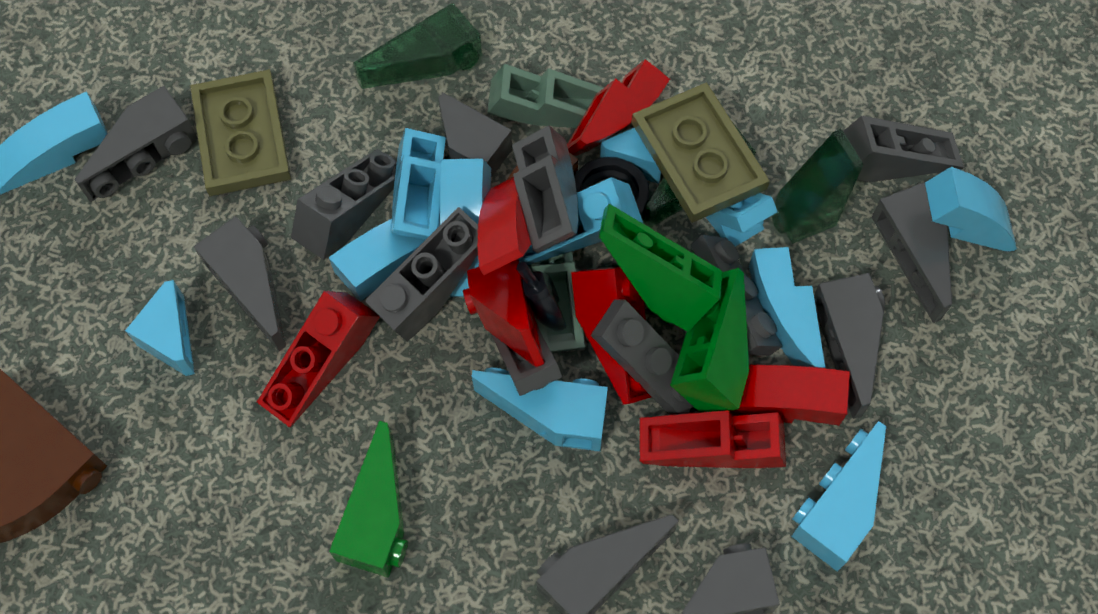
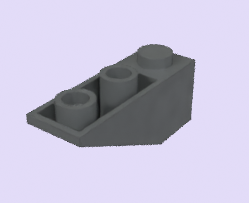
(137, 141)
(340, 206)
(427, 276)

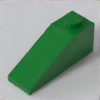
(665, 274)
(715, 352)
(373, 520)

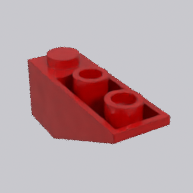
(593, 295)
(318, 353)

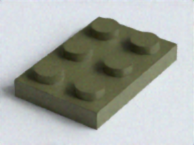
(240, 133)
(700, 152)

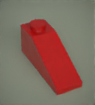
(505, 309)

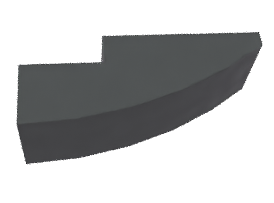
(546, 188)

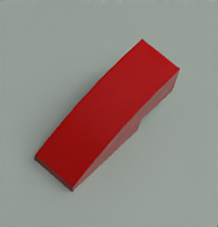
(614, 106)
(501, 228)
(796, 393)
(713, 440)

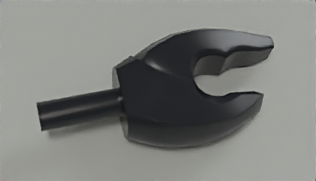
(542, 297)

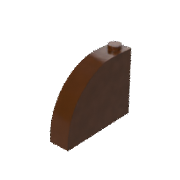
(39, 463)

